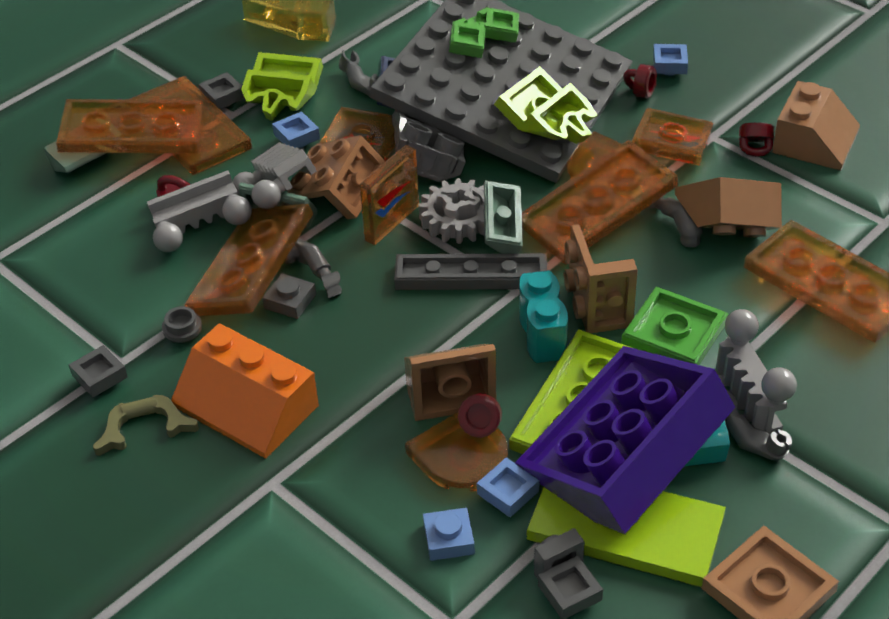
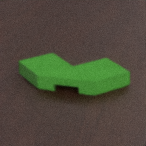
(469, 35)

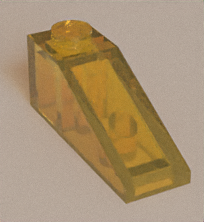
(293, 17)

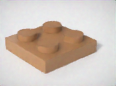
(769, 580)

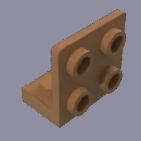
(340, 170)
(601, 291)

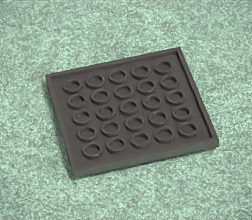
(460, 90)

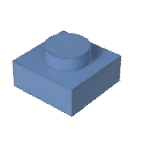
(670, 59)
(296, 130)
(508, 487)
(448, 534)

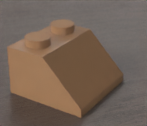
(815, 127)
(733, 205)
(446, 378)

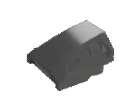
(437, 152)

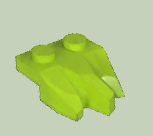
(281, 82)
(546, 109)

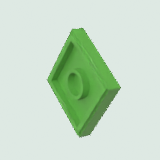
(674, 327)

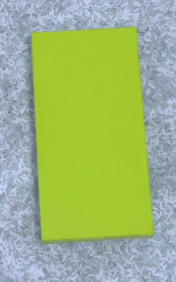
(572, 373)
(668, 540)

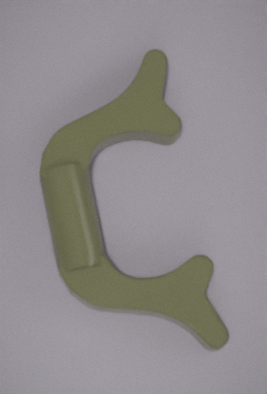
(122, 412)

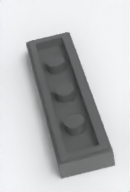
(465, 270)

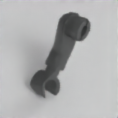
(355, 74)
(689, 232)
(311, 255)
(767, 445)

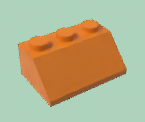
(245, 390)

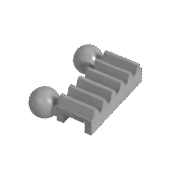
(272, 173)
(194, 203)
(756, 389)

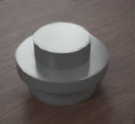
(181, 324)

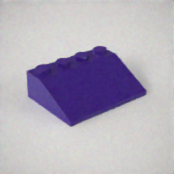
(628, 435)

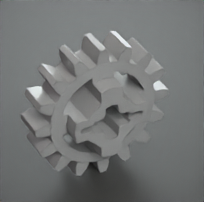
(453, 210)

